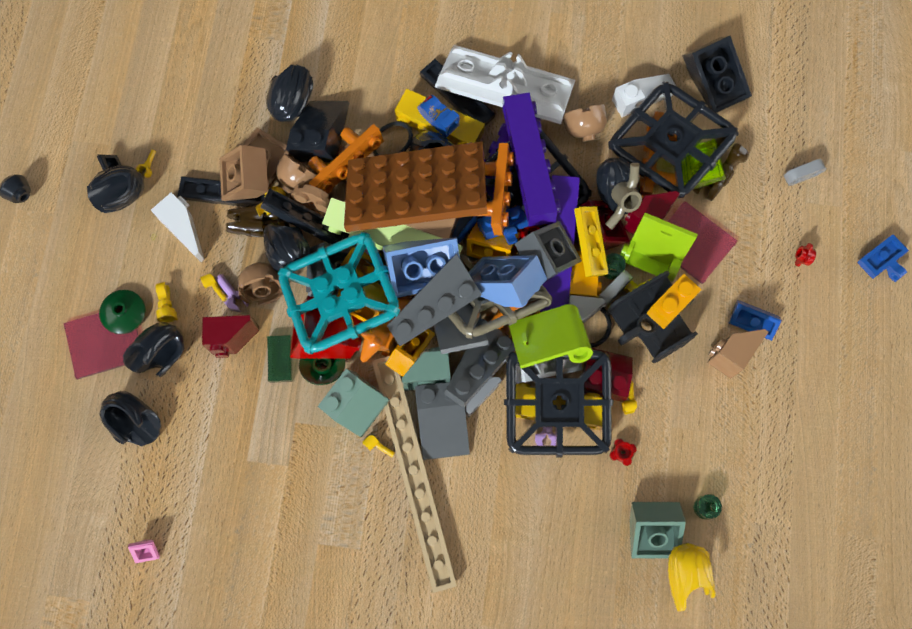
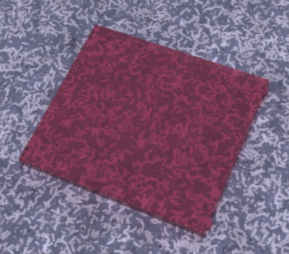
(708, 248)
(94, 347)

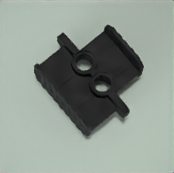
(632, 310)

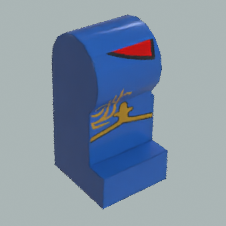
(439, 115)

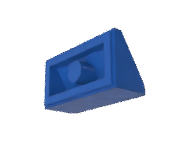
(753, 318)

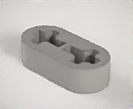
(805, 172)
(615, 287)

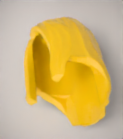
(688, 570)

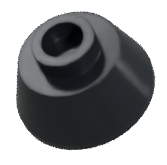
(15, 189)

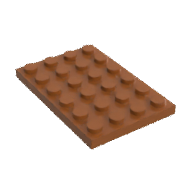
(415, 187)

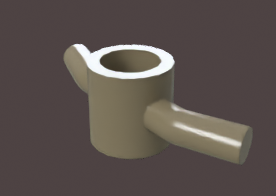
(626, 196)

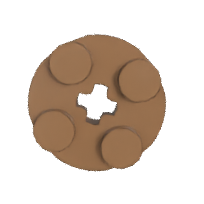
(311, 198)

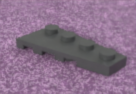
(441, 297)
(479, 366)

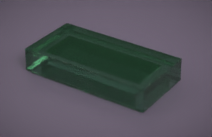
(279, 359)

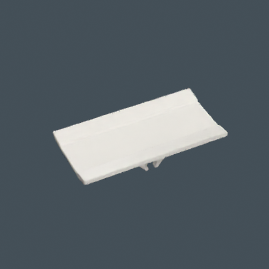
(492, 77)

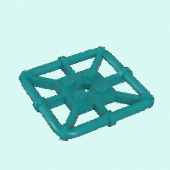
(351, 297)

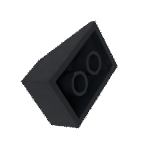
(718, 73)
(318, 131)

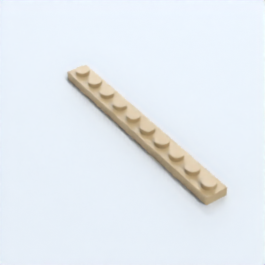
(415, 478)

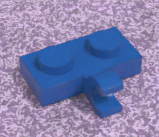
(517, 221)
(885, 257)

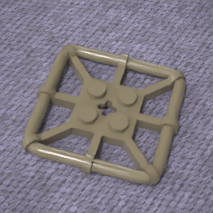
(541, 297)

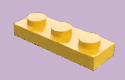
(591, 241)

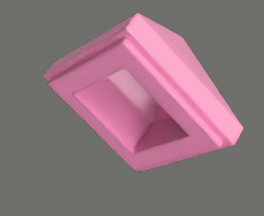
(143, 551)

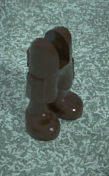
(736, 154)
(250, 222)

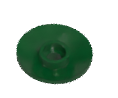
(131, 315)
(313, 374)

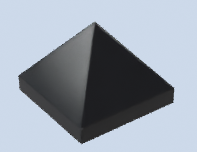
(108, 161)

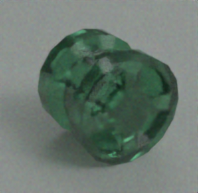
(616, 262)
(703, 509)

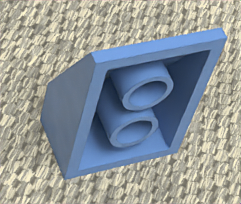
(417, 262)
(508, 279)

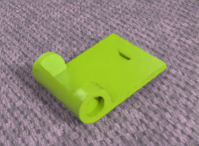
(658, 246)
(551, 336)

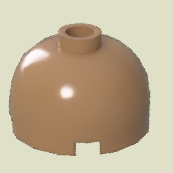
(585, 122)
(293, 173)
(259, 283)

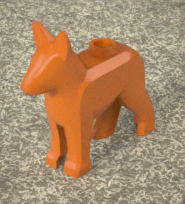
(380, 337)

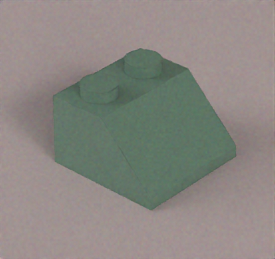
(429, 369)
(353, 402)
(655, 528)

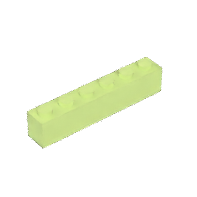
(381, 236)

